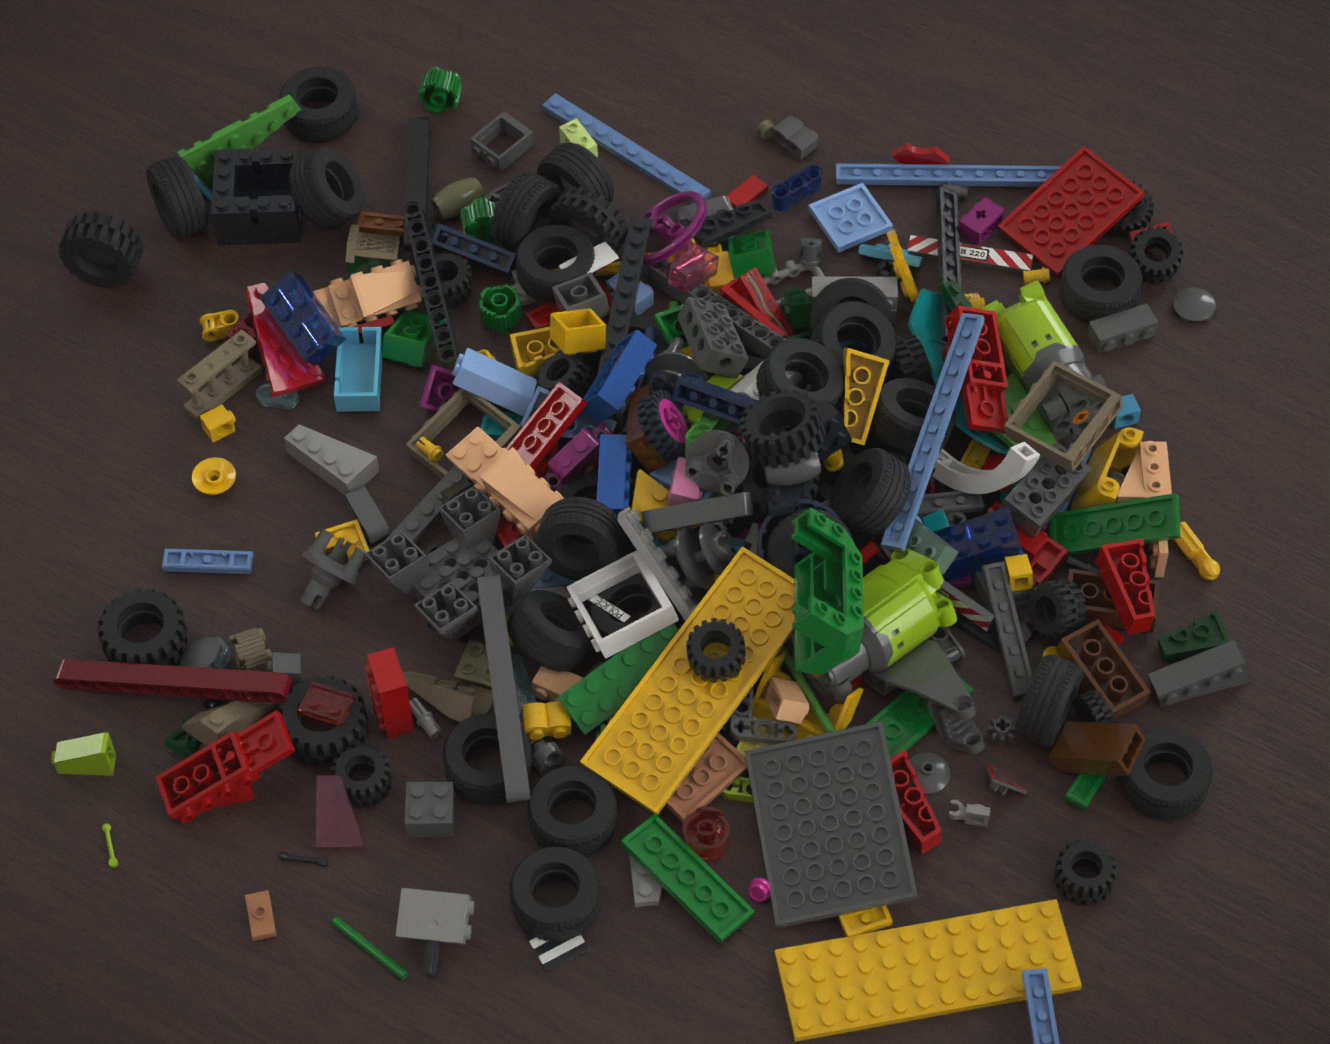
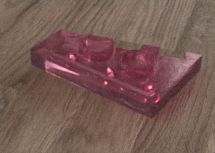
(334, 814)

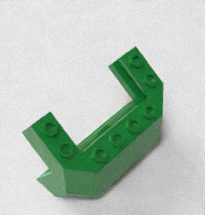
(826, 595)

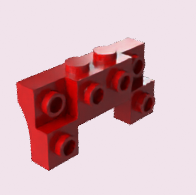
(1041, 550)

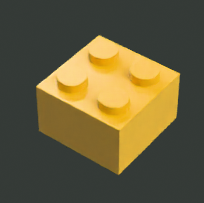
(577, 331)

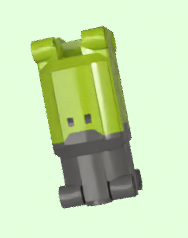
(1030, 343)
(898, 616)

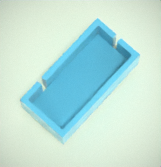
(359, 370)

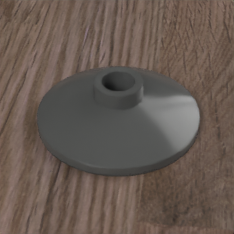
(933, 780)

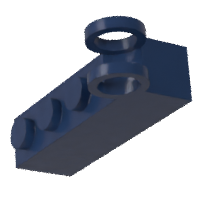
(473, 249)
(710, 398)

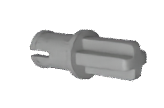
(425, 719)

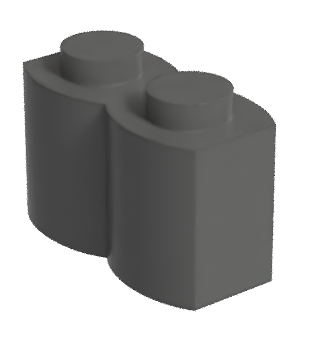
(795, 137)

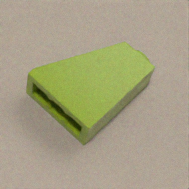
(85, 756)

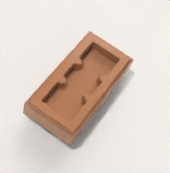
(260, 915)

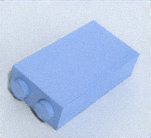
(494, 381)

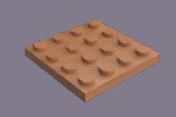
(708, 778)

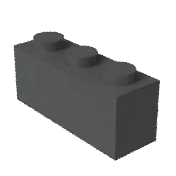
(1122, 328)

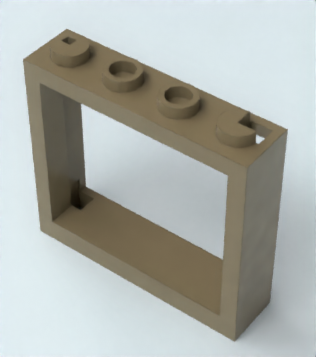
(1056, 371)
(446, 413)

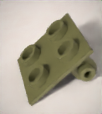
(474, 665)

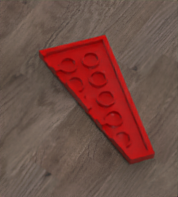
(283, 364)

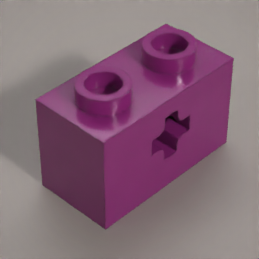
(981, 221)

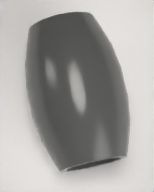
(794, 473)

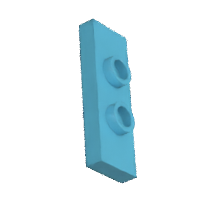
(882, 252)

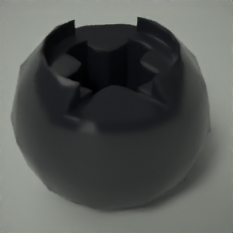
(885, 269)

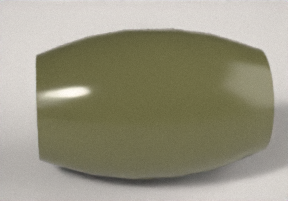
(456, 196)

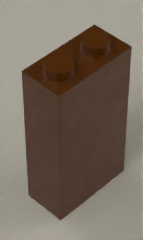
(636, 439)
(1097, 748)

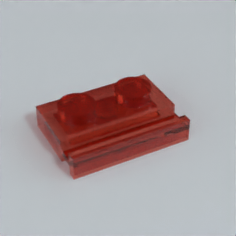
(326, 703)

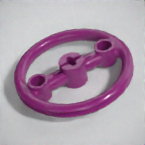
(668, 230)

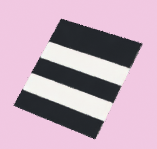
(557, 953)

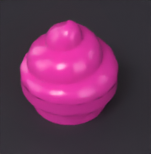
(759, 889)

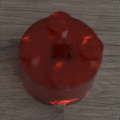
(707, 833)

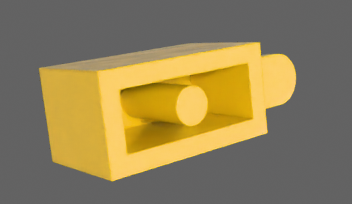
(724, 271)

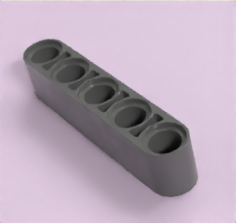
(698, 512)

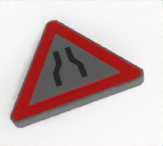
(1001, 782)

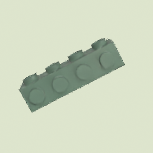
(930, 545)

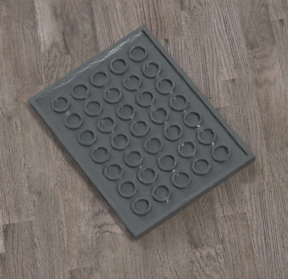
(830, 825)

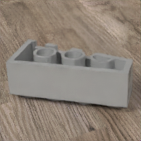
(331, 459)

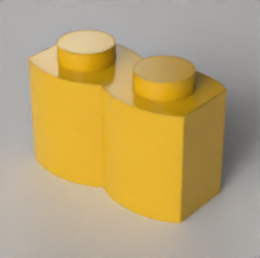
(545, 720)

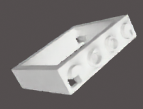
(608, 577)

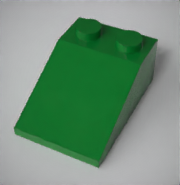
(751, 251)
(670, 326)
(409, 339)

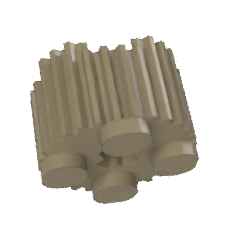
(250, 650)

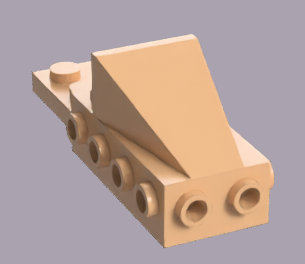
(371, 294)
(1149, 478)
(504, 480)

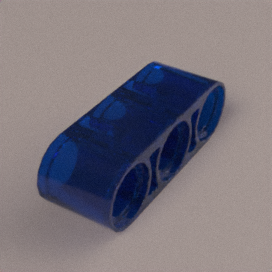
(796, 187)

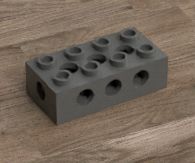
(712, 337)
(1043, 492)

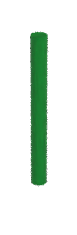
(369, 948)

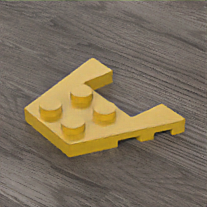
(901, 268)

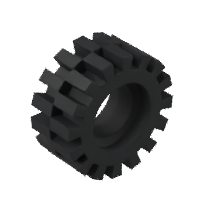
(1093, 707)

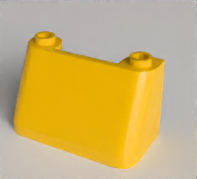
(1110, 456)

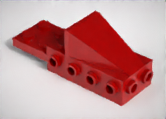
(986, 374)
(224, 769)

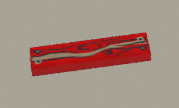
(763, 300)

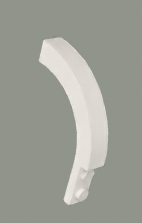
(974, 481)

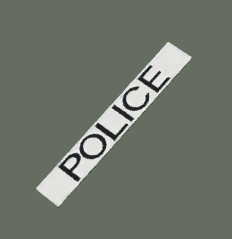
(610, 608)

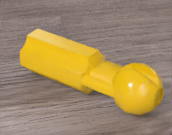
(1194, 551)

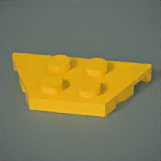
(651, 495)

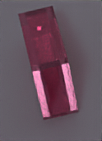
(692, 267)

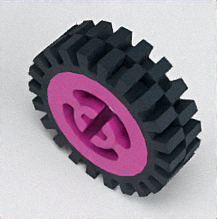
(663, 424)

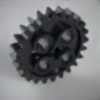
(1137, 216)

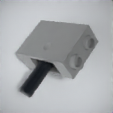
(435, 919)

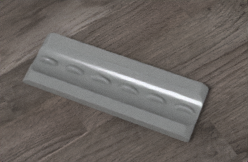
(655, 560)

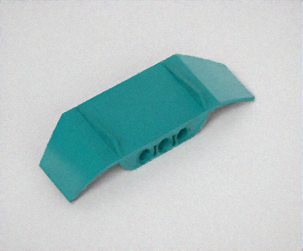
(926, 326)

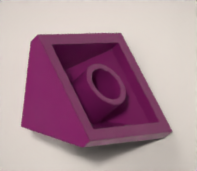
(438, 388)

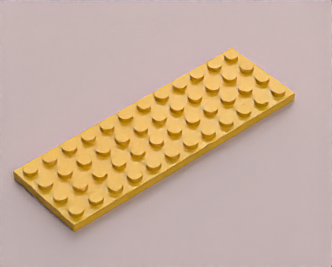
(676, 712)
(923, 969)

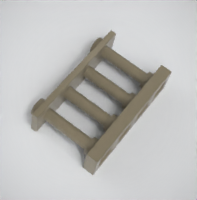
(228, 383)

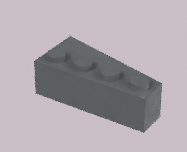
(1200, 674)

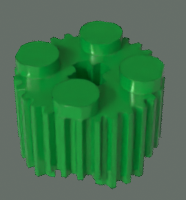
(440, 90)
(478, 218)
(500, 308)

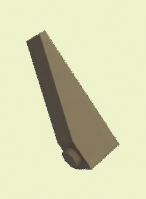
(452, 700)
(227, 717)

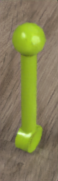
(113, 862)

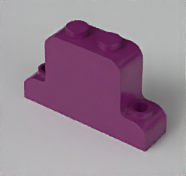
(576, 456)

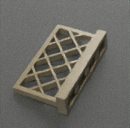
(371, 245)

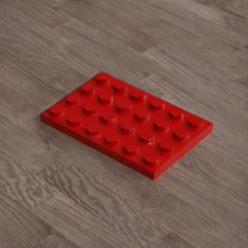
(1071, 210)

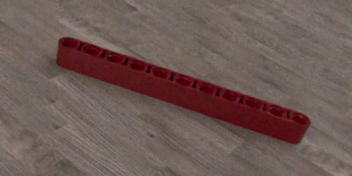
(173, 681)

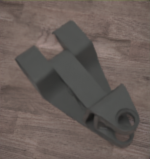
(934, 679)

